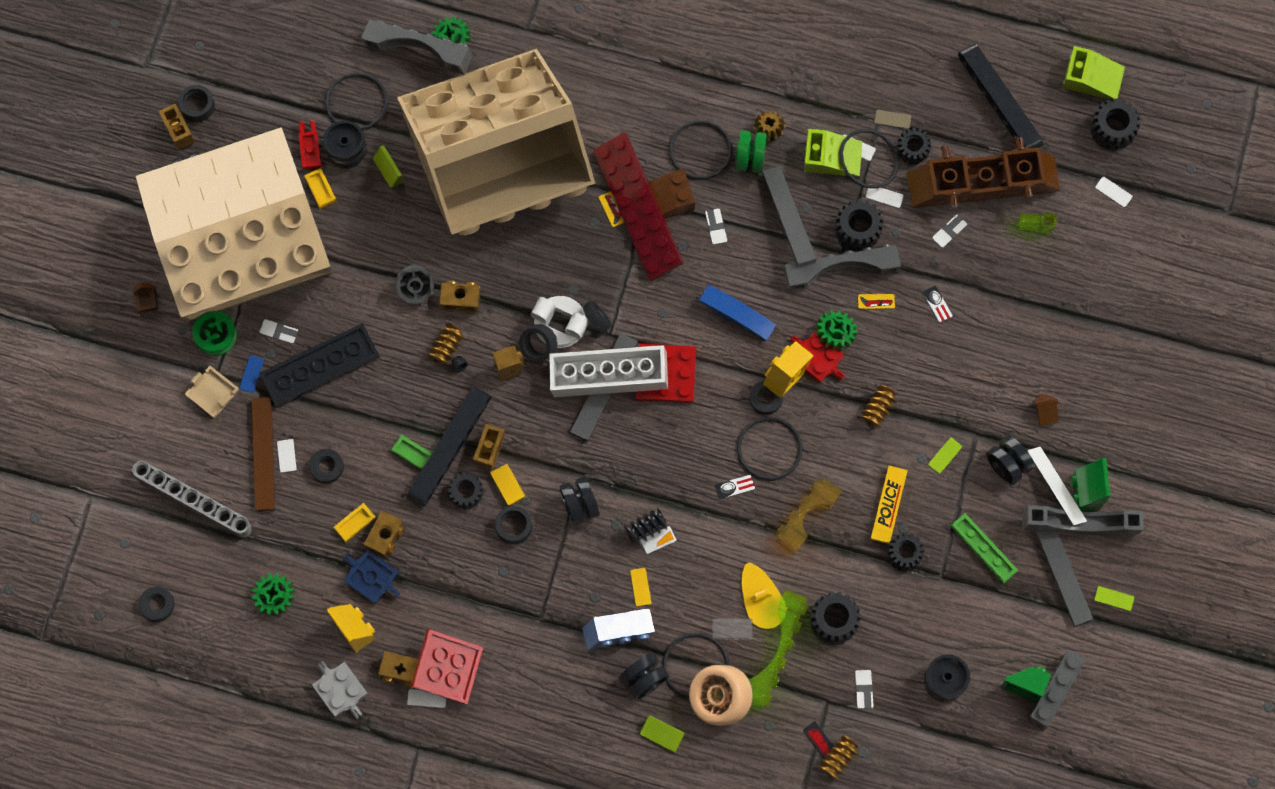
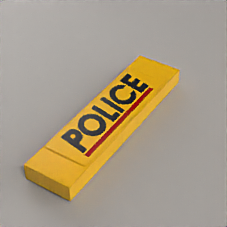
(889, 505)

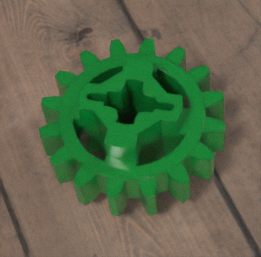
(458, 35)
(836, 330)
(272, 602)

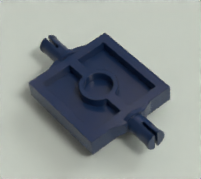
(371, 577)

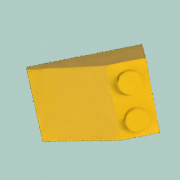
(352, 626)

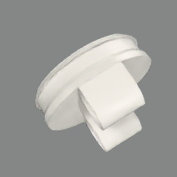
(545, 309)

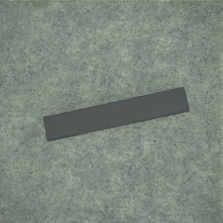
(789, 216)
(596, 403)
(1064, 577)

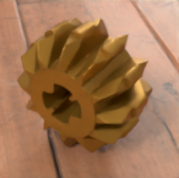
(771, 119)

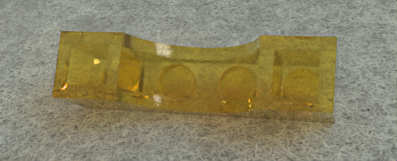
(823, 496)

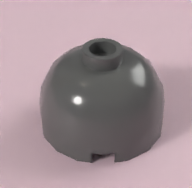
(414, 284)

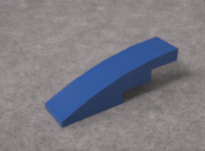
(737, 312)

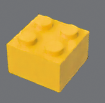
(787, 369)

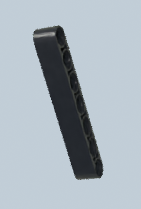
(999, 96)
(449, 447)

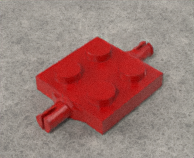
(824, 359)

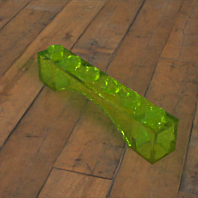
(789, 612)

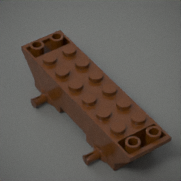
(983, 178)

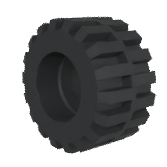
(1121, 112)
(858, 211)
(839, 602)

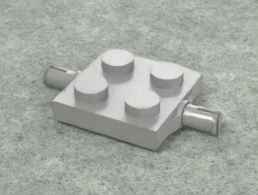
(339, 689)

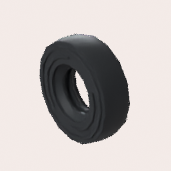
(597, 316)
(758, 406)
(330, 476)
(148, 595)

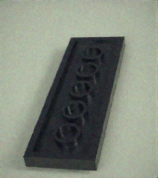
(319, 365)

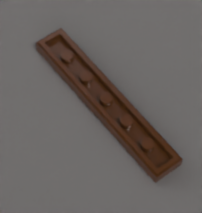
(263, 454)

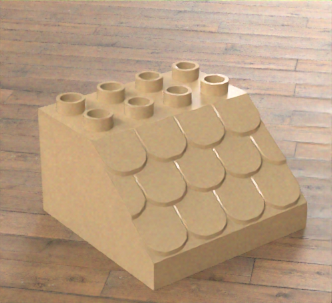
(497, 142)
(232, 225)

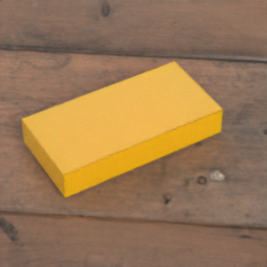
(320, 188)
(507, 485)
(354, 522)

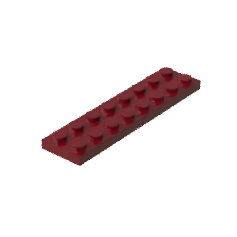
(638, 206)

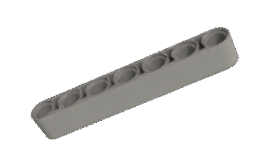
(183, 495)

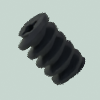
(645, 527)

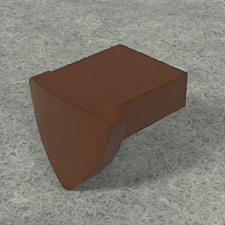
(145, 297)
(1046, 409)

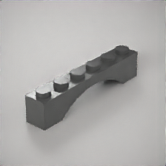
(383, 37)
(879, 260)
(1113, 522)

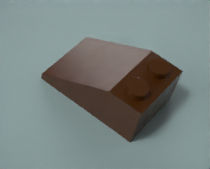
(673, 193)

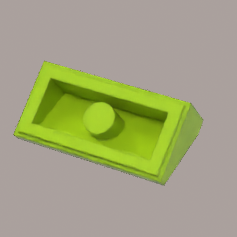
(387, 167)
(662, 733)

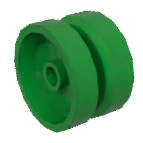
(750, 151)

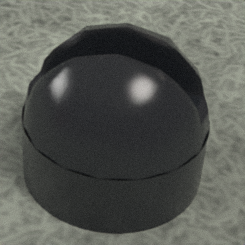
(459, 364)

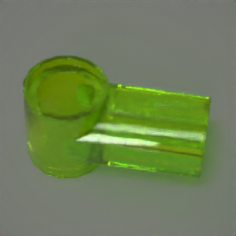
(1035, 223)

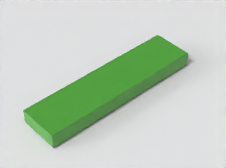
(984, 548)

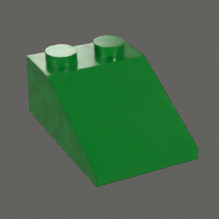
(1091, 485)

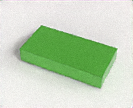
(411, 452)

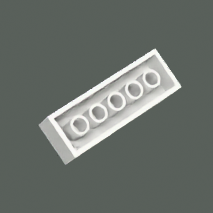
(608, 371)

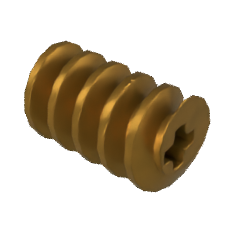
(445, 344)
(878, 406)
(839, 757)

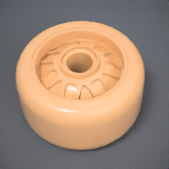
(720, 695)

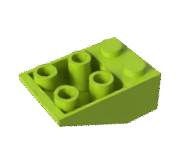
(1093, 74)
(823, 153)

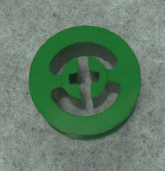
(215, 322)

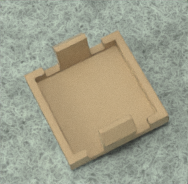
(211, 391)

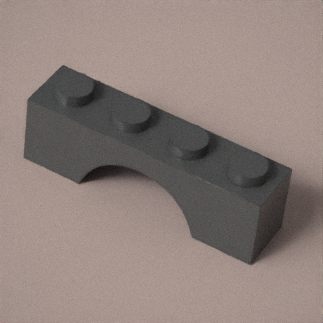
(1056, 690)

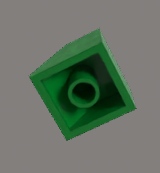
(1028, 683)

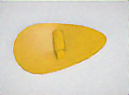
(760, 597)

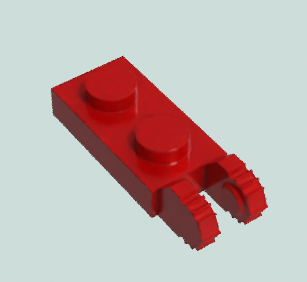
(309, 146)

